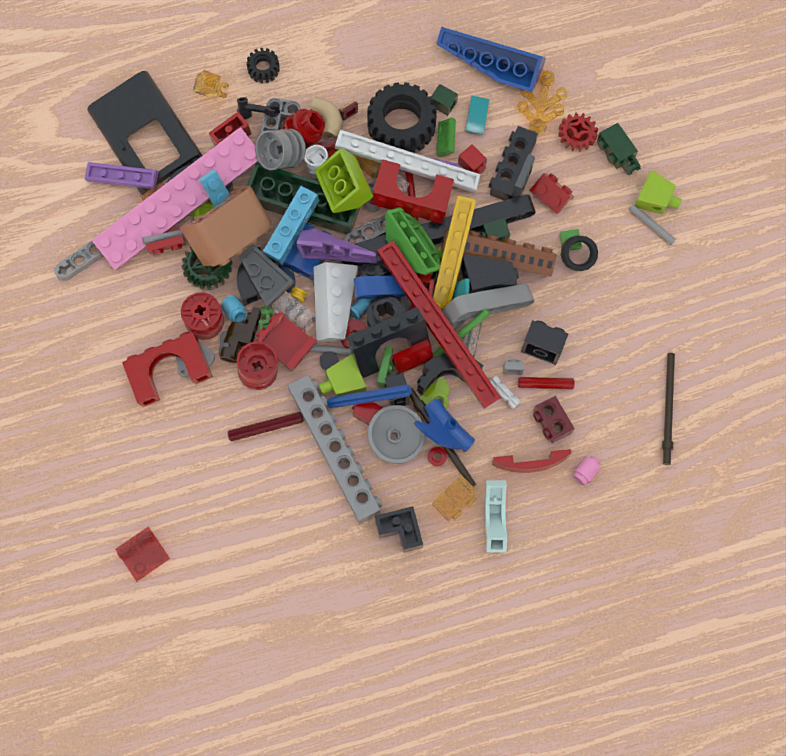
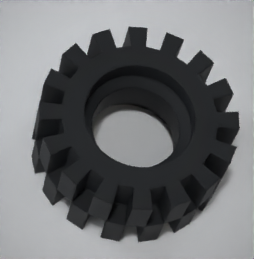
(260, 56)

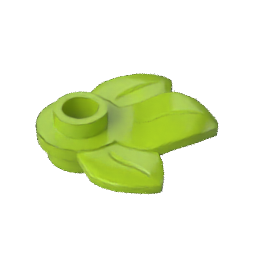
(439, 390)

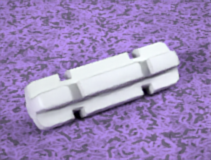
(505, 393)

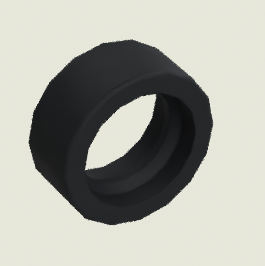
(592, 257)

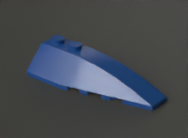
(496, 60)

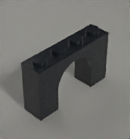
(366, 342)

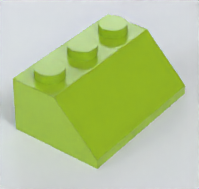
(343, 182)

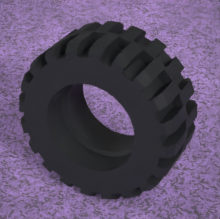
(402, 97)

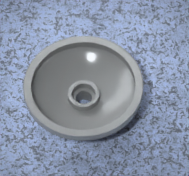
(408, 439)

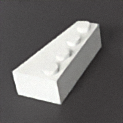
(333, 299)

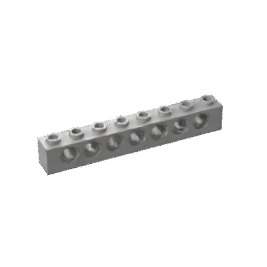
(299, 390)

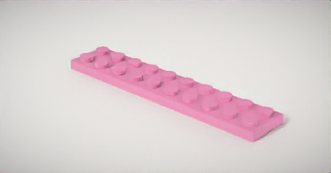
(175, 199)

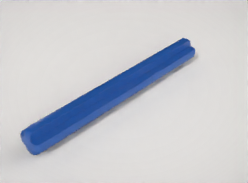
(369, 396)

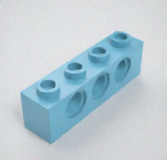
(291, 225)

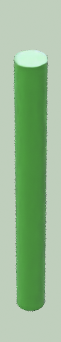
(467, 328)

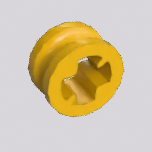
(298, 294)

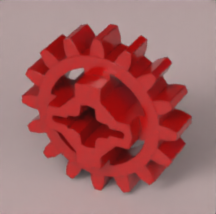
(581, 124)

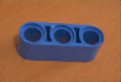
(377, 286)

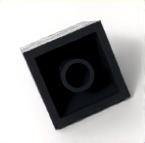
(487, 273)

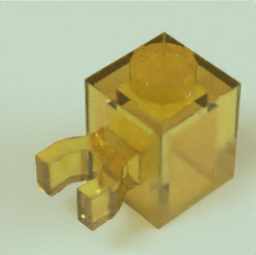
(208, 84)

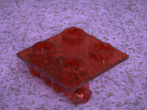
(142, 554)

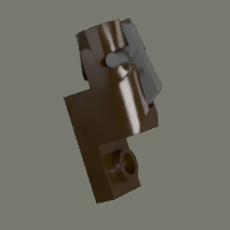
(238, 336)

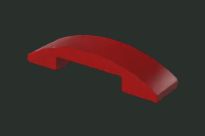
(507, 463)

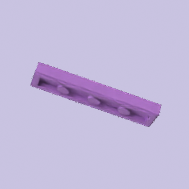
(121, 175)

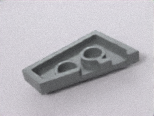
(265, 275)

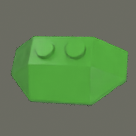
(412, 241)

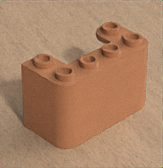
(228, 228)

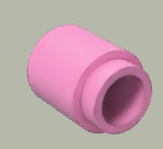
(586, 470)

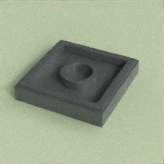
(523, 176)

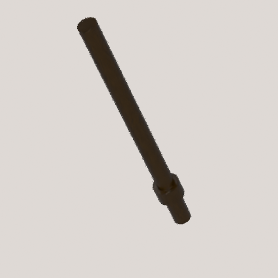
(419, 407)
(667, 443)

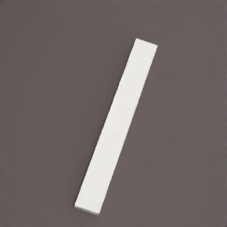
(408, 161)

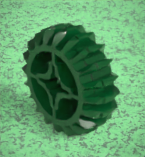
(191, 272)

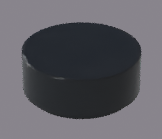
(328, 359)

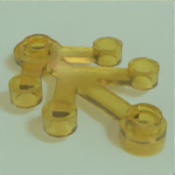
(542, 105)

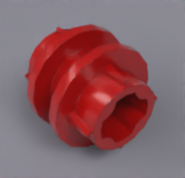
(308, 124)

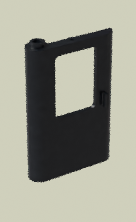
(130, 109)

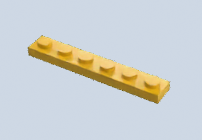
(453, 250)

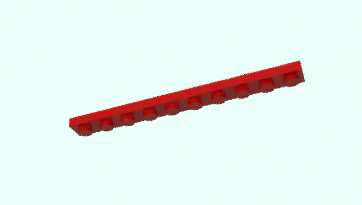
(438, 325)

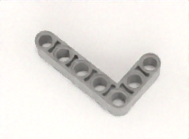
(494, 300)

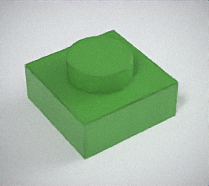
(564, 235)

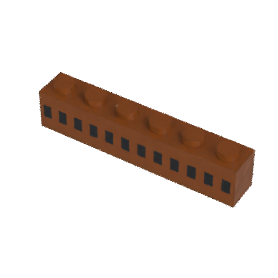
(523, 256)

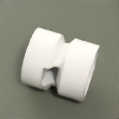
(315, 157)

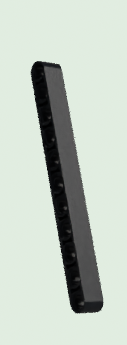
(511, 209)

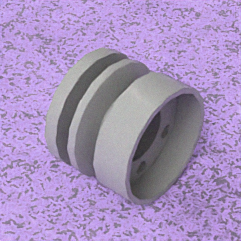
(280, 149)

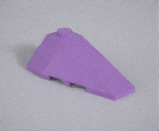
(322, 246)

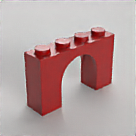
(389, 196)
(141, 367)

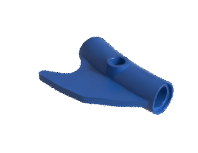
(444, 428)

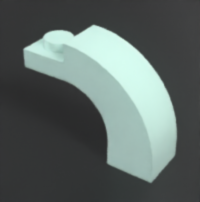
(495, 516)

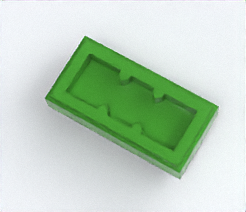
(446, 137)
(386, 366)

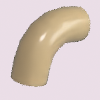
(330, 115)

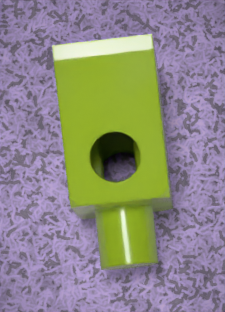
(657, 194)
(343, 378)

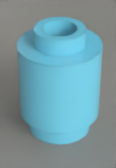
(234, 308)

